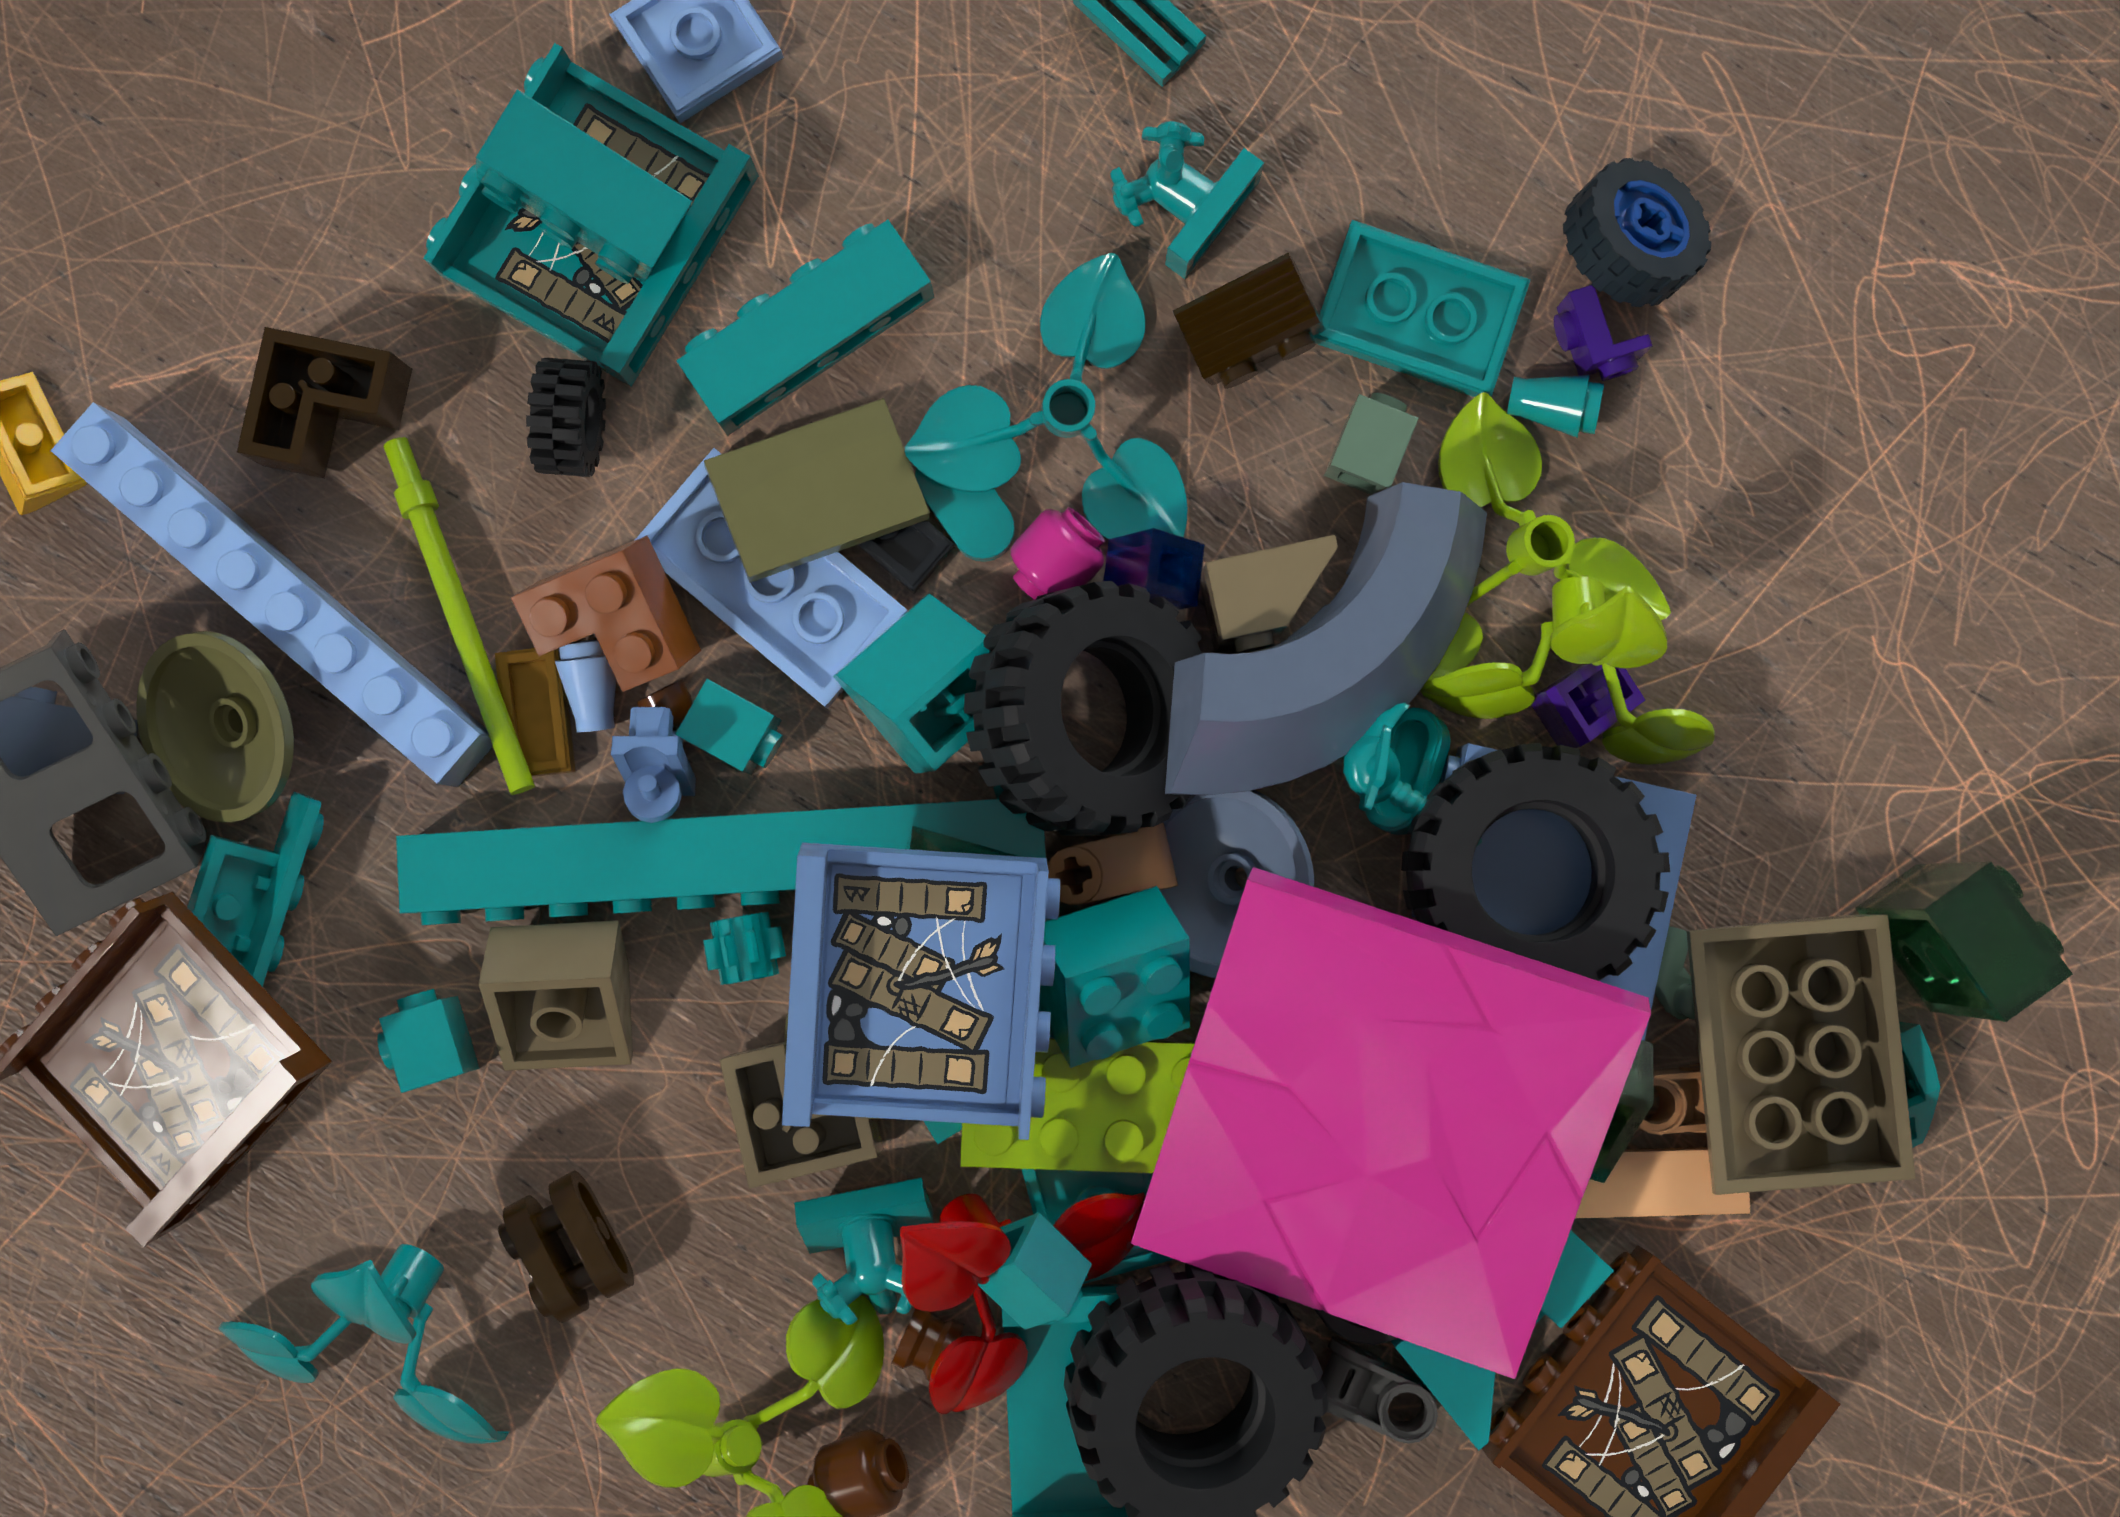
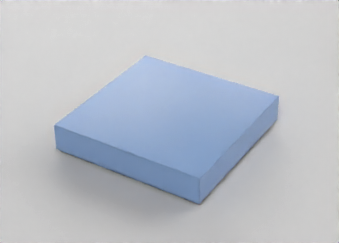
(696, 48)

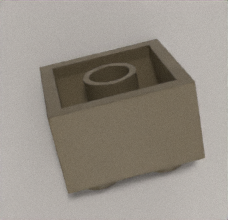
(1259, 592)
(558, 995)

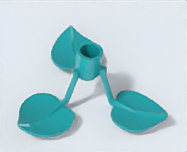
(968, 434)
(384, 1307)

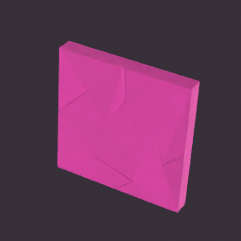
(1389, 1121)

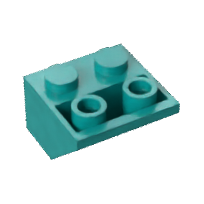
(916, 683)

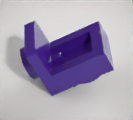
(1584, 331)

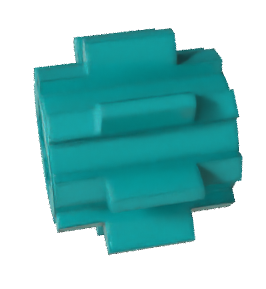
(744, 948)

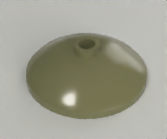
(216, 725)

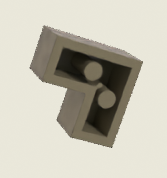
(785, 1152)

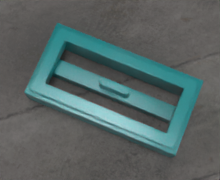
(1167, 13)

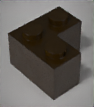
(304, 389)

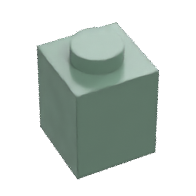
(1372, 443)

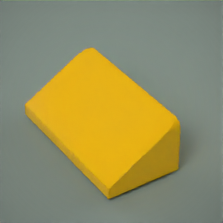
(26, 437)

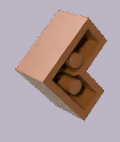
(622, 602)

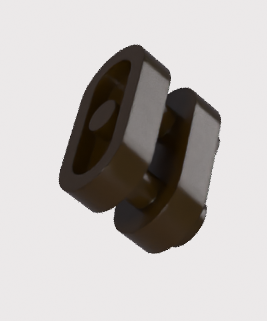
(557, 1283)

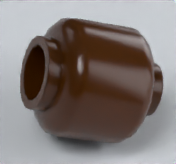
(861, 1474)

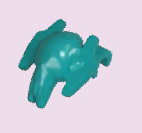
(1375, 770)

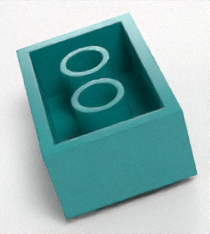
(579, 189)

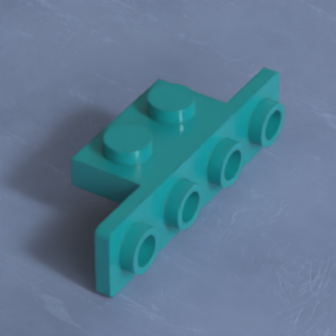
(248, 889)

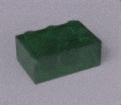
(1968, 940)

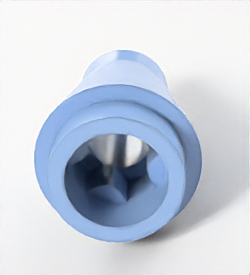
(588, 685)

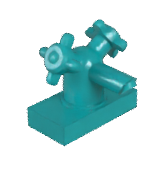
(1186, 193)
(865, 1228)

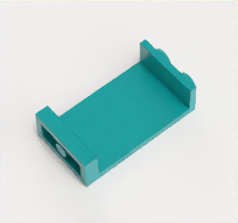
(1043, 1451)

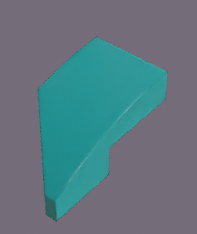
(1920, 1080)

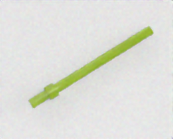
(418, 503)

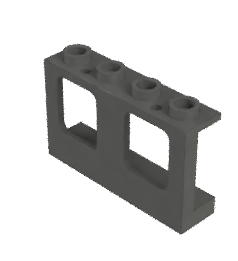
(105, 767)

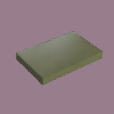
(816, 490)

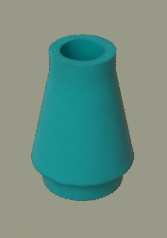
(1559, 403)

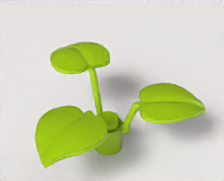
(1499, 462)
(1586, 631)
(669, 1417)

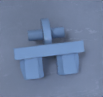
(652, 765)

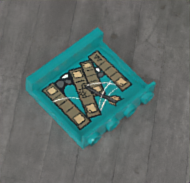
(562, 289)

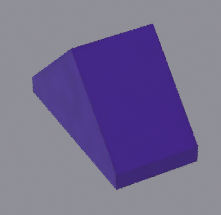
(1581, 706)

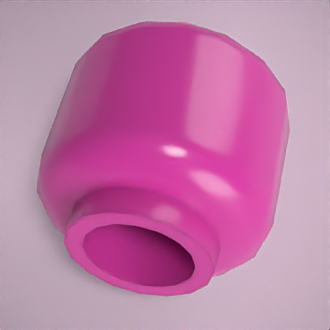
(1057, 553)

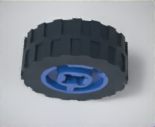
(1637, 232)

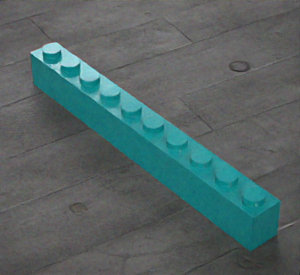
(667, 858)

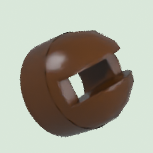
(672, 696)

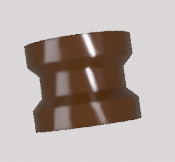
(925, 1341)

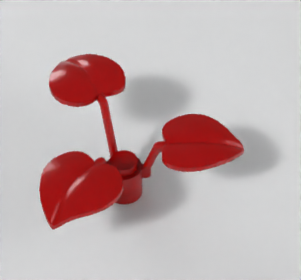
(967, 1246)

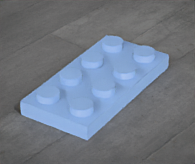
(799, 619)

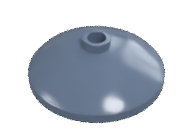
(1208, 846)

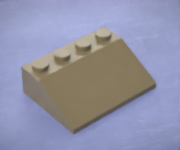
(1800, 1054)

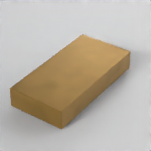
(537, 709)

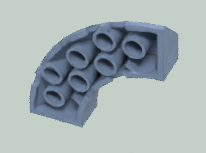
(1310, 698)

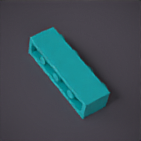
(806, 326)

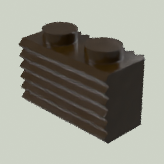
(1250, 322)

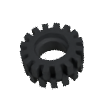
(566, 417)

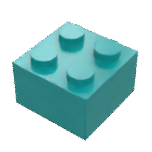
(1117, 976)

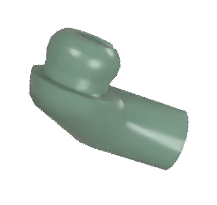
(1674, 981)

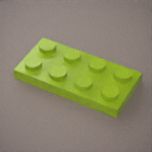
(1094, 1116)

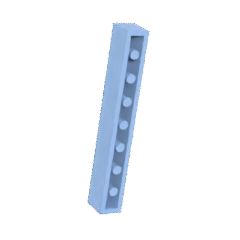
(274, 595)

